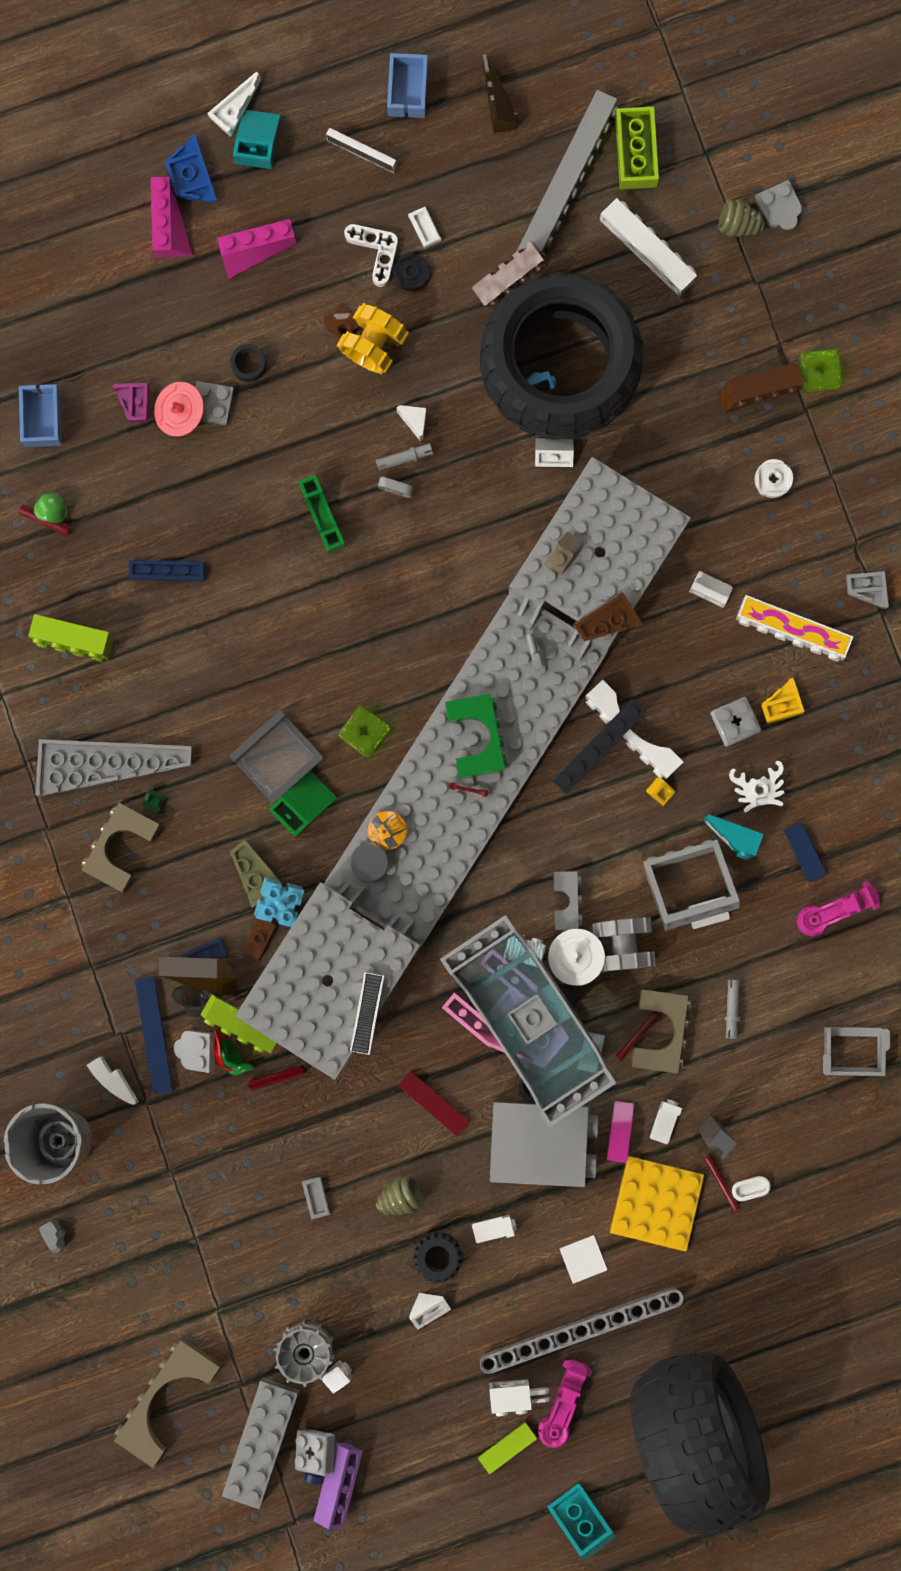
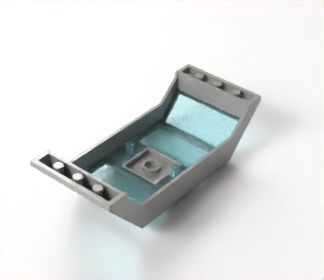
(530, 1019)

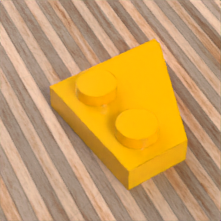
(783, 703)

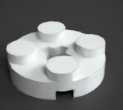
(781, 471)

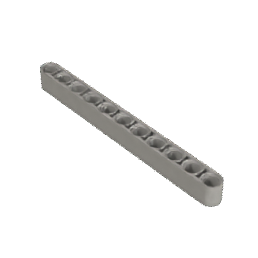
(573, 1337)

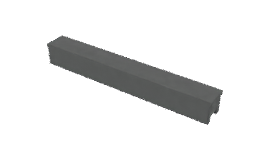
(716, 1136)

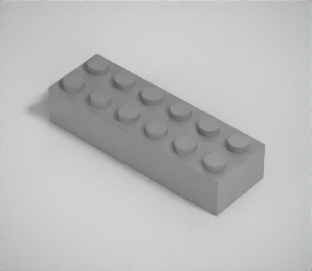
(260, 1443)

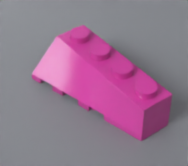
(168, 230)
(254, 246)

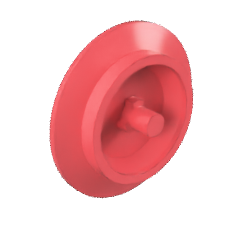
(179, 409)

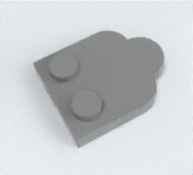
(779, 206)
(196, 1050)

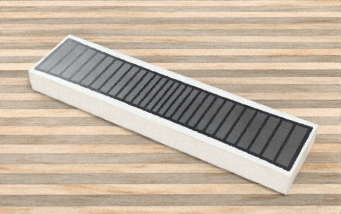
(361, 150)
(367, 1013)

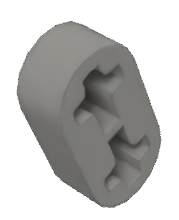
(395, 487)

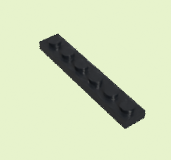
(599, 746)

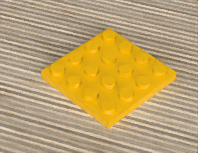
(656, 1203)

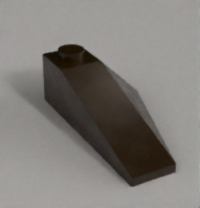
(500, 106)
(205, 973)

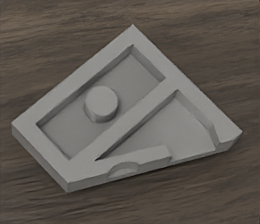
(868, 588)

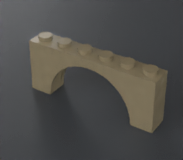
(137, 1433)

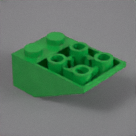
(302, 804)

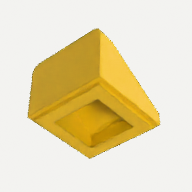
(660, 791)

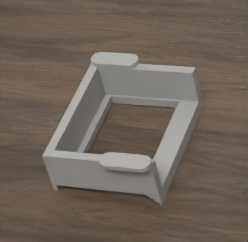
(883, 1045)

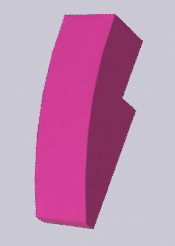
(620, 1132)

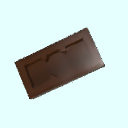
(259, 939)

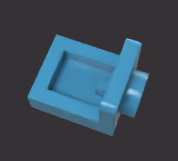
(538, 380)

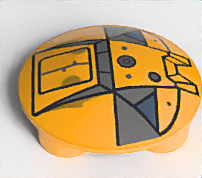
(387, 830)

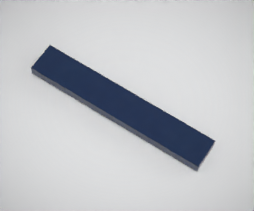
(153, 1035)

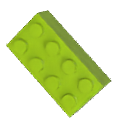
(636, 148)
(71, 637)

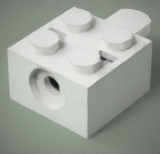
(515, 1396)

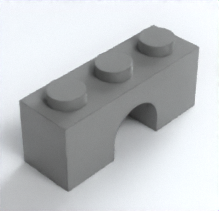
(569, 918)

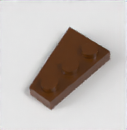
(608, 618)

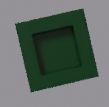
(154, 800)

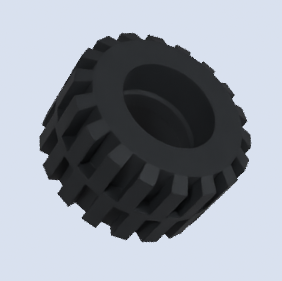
(433, 1274)

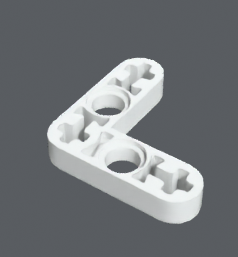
(382, 248)

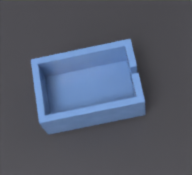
(407, 85)
(40, 416)

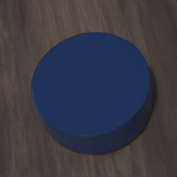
(313, 1478)

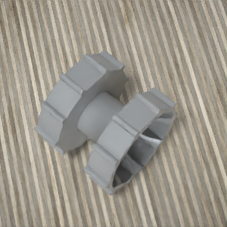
(624, 943)
(299, 1368)

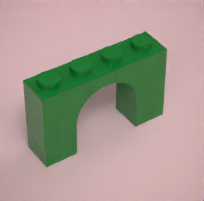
(480, 709)

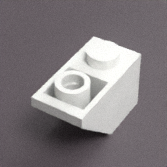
(337, 1376)

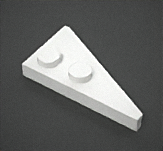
(230, 110)

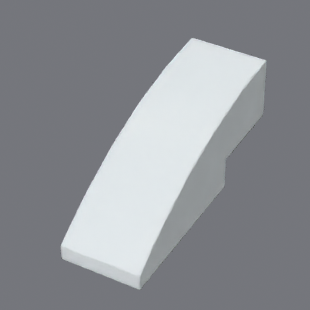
(112, 1081)

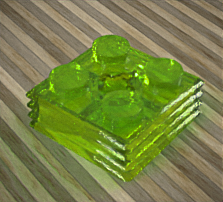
(826, 360)
(366, 743)

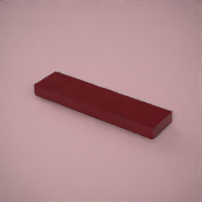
(433, 1103)

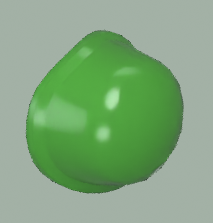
(51, 508)

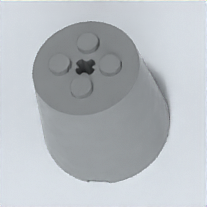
(35, 1145)

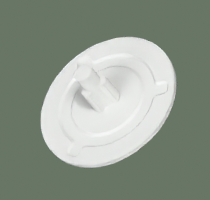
(576, 957)

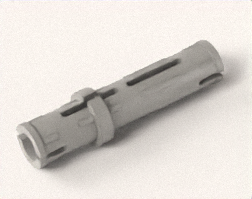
(405, 456)
(732, 1009)

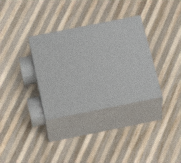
(533, 1153)

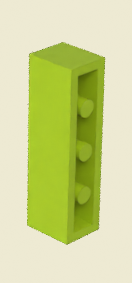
(223, 1014)

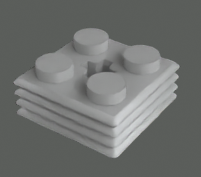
(731, 732)
(314, 1452)

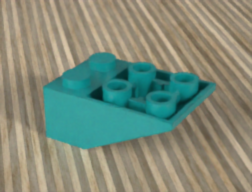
(256, 139)

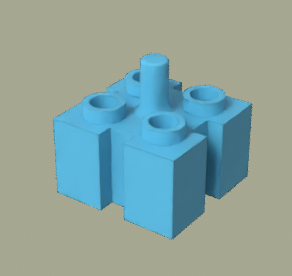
(278, 902)

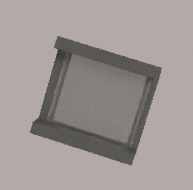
(276, 757)

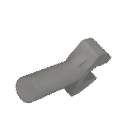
(534, 651)

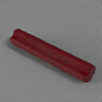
(28, 512)
(276, 1077)

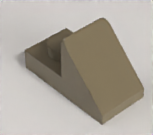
(563, 553)

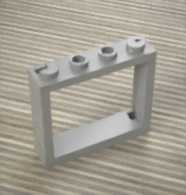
(696, 913)

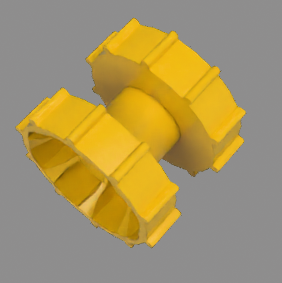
(378, 330)

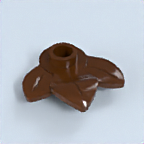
(341, 320)

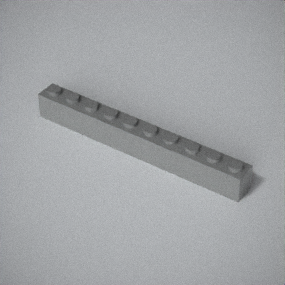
(570, 171)

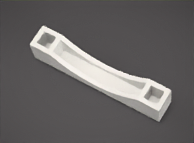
(660, 758)

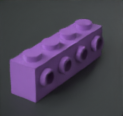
(338, 1487)

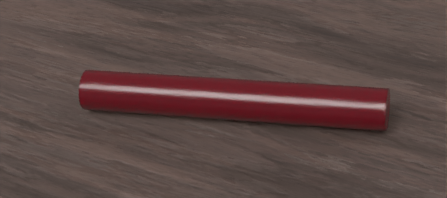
(637, 1036)
(721, 1182)

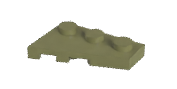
(251, 870)

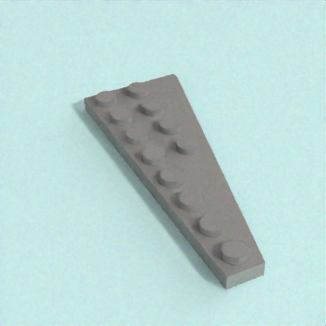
(82, 764)

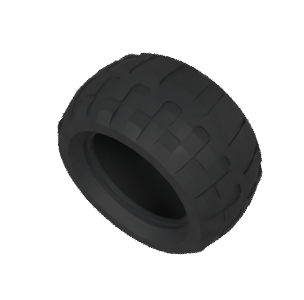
(571, 299)
(699, 1443)

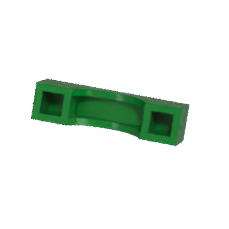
(321, 514)

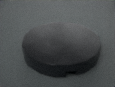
(411, 272)

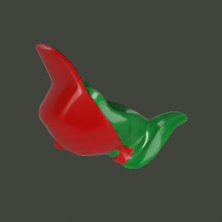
(228, 1056)

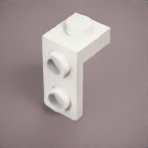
(665, 1121)
(494, 1228)

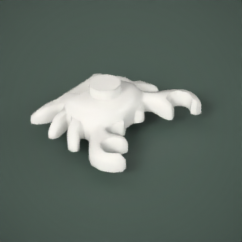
(759, 791)

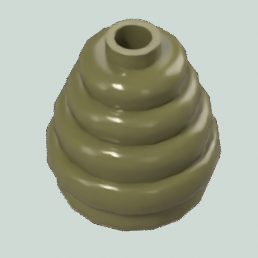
(739, 219)
(400, 1197)

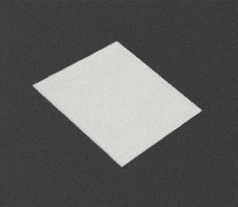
(583, 1259)

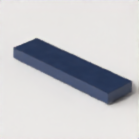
(166, 570)

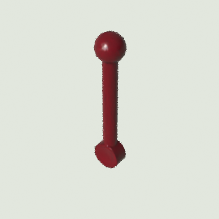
(453, 786)

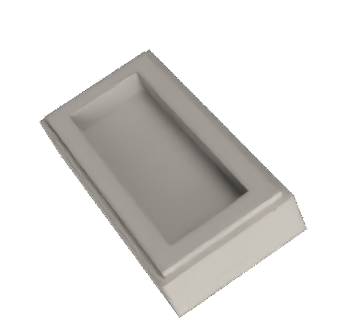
(316, 1197)

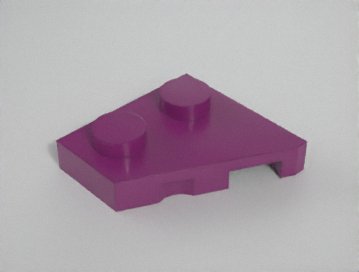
(134, 400)

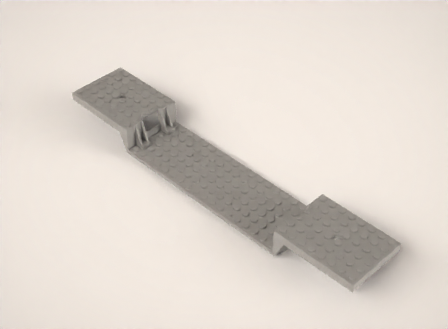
(453, 826)

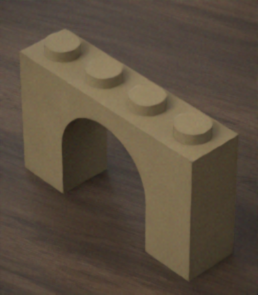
(98, 862)
(675, 1008)

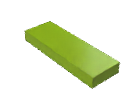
(507, 1447)

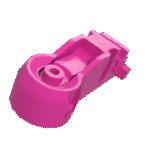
(815, 919)
(554, 1427)

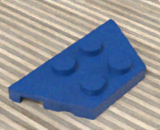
(190, 173)

